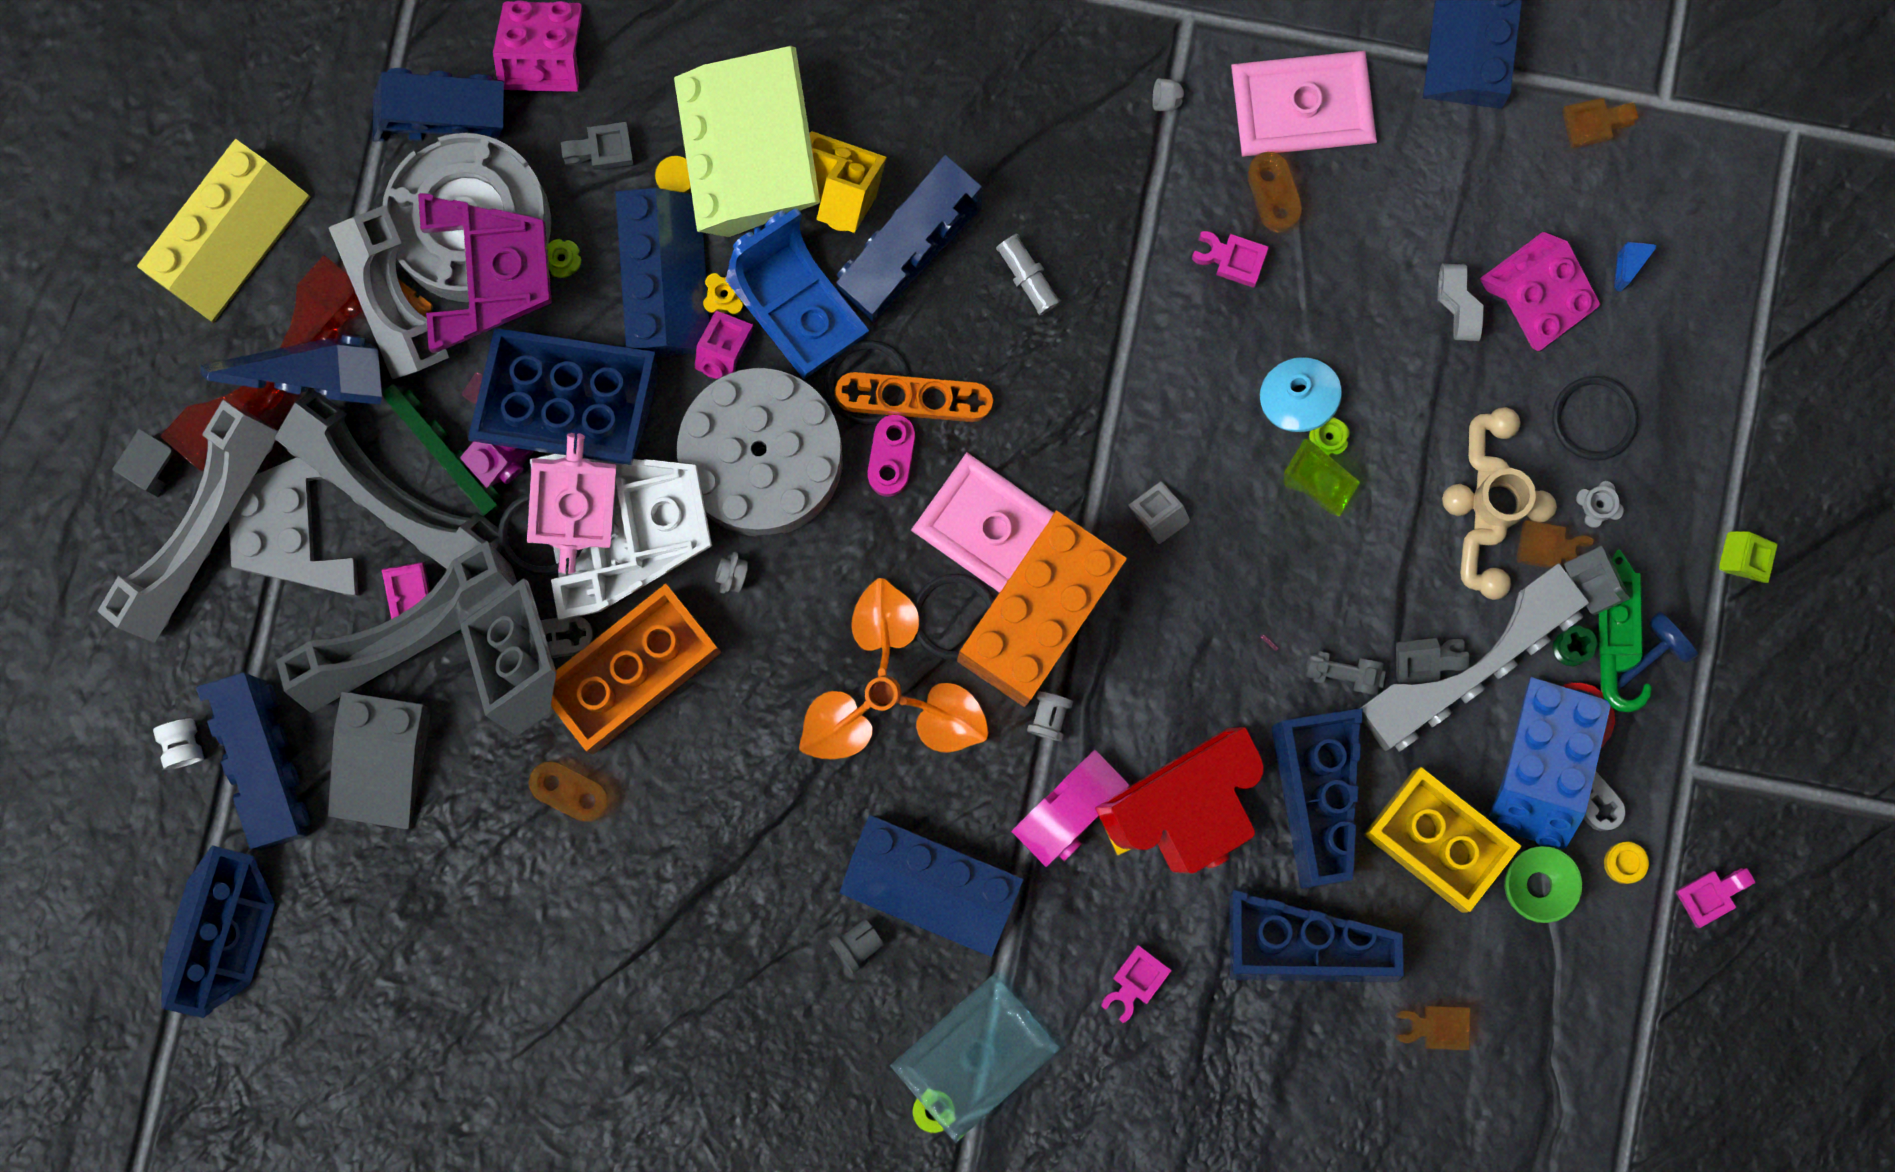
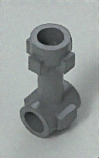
(1367, 675)

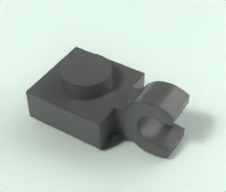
(606, 146)
(1424, 659)

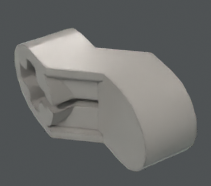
(1464, 306)

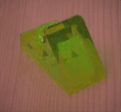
(1320, 478)

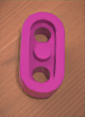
(891, 454)

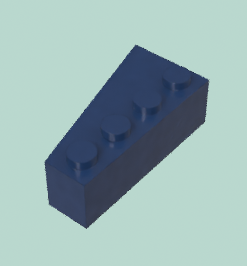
(256, 759)
(1320, 792)
(1301, 945)

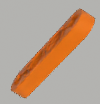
(913, 403)

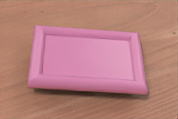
(1304, 103)
(982, 522)

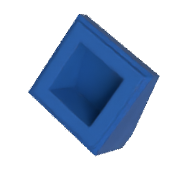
(1629, 262)

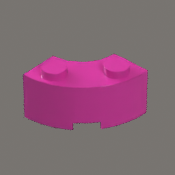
(1069, 809)

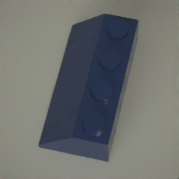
(1472, 51)
(661, 271)
(930, 885)

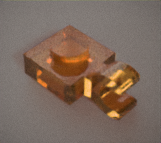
(1592, 122)

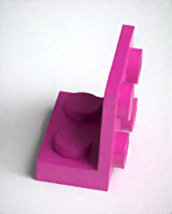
(538, 46)
(1543, 288)

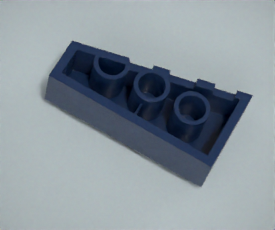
(910, 239)

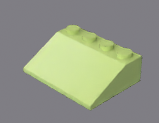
(746, 140)

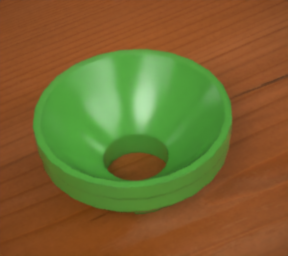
(1563, 878)

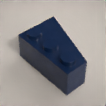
(436, 104)

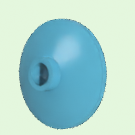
(1304, 409)

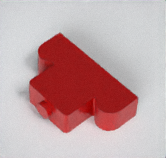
(1189, 804)

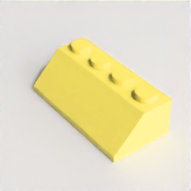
(224, 231)

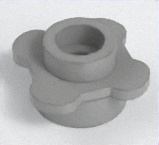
(1606, 493)
(731, 573)

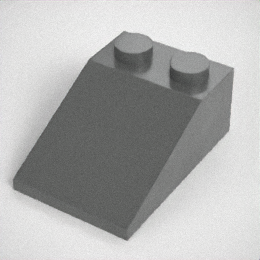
(377, 759)

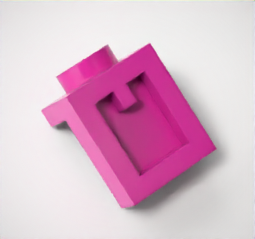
(722, 345)

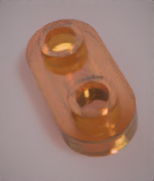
(1275, 193)
(569, 792)

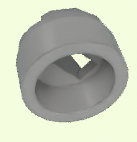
(1167, 95)

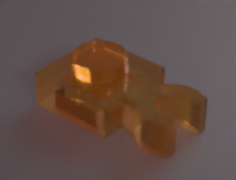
(1546, 544)
(1441, 1027)

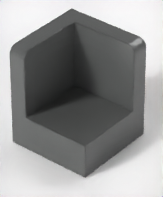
(144, 462)
(1597, 580)

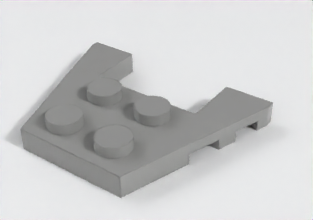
(275, 534)

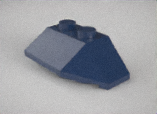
(216, 933)

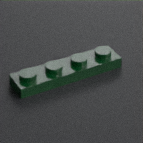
(434, 438)

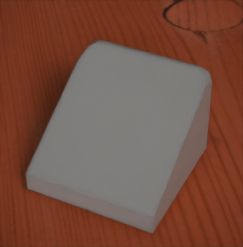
(1160, 512)

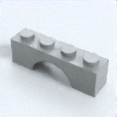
(369, 254)

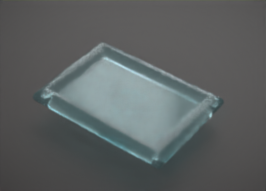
(975, 1057)

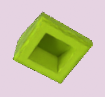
(1748, 556)

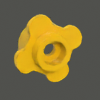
(714, 301)

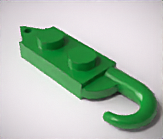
(1622, 640)

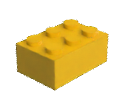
(1442, 840)

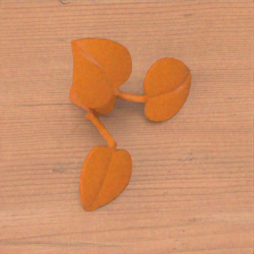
(835, 724)

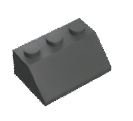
(511, 659)

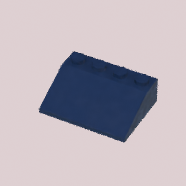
(556, 386)

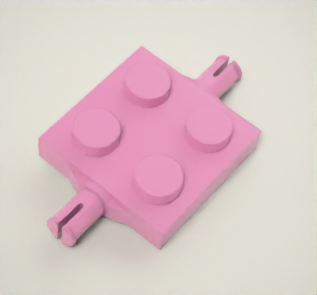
(571, 503)

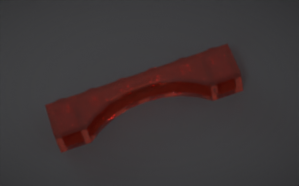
(322, 305)

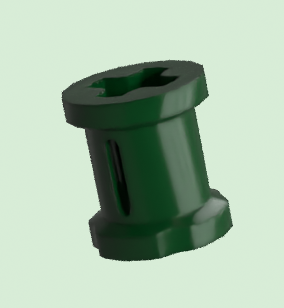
(1574, 634)

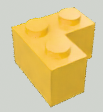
(845, 180)

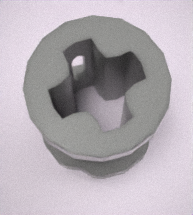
(1050, 716)

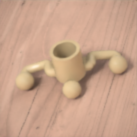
(1490, 524)

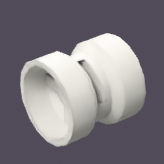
(178, 744)

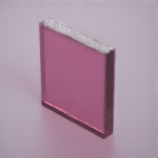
(472, 389)

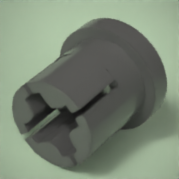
(856, 945)

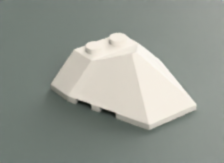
(654, 529)

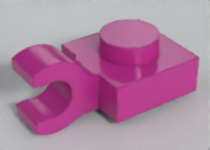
(1710, 897)

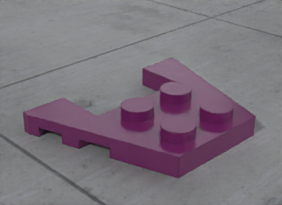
(503, 266)

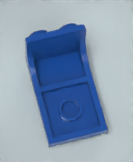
(792, 295)
(1550, 764)

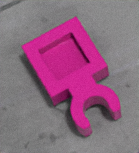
(1238, 259)
(1139, 978)

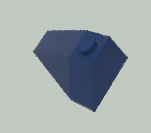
(335, 367)

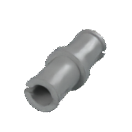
(1028, 274)

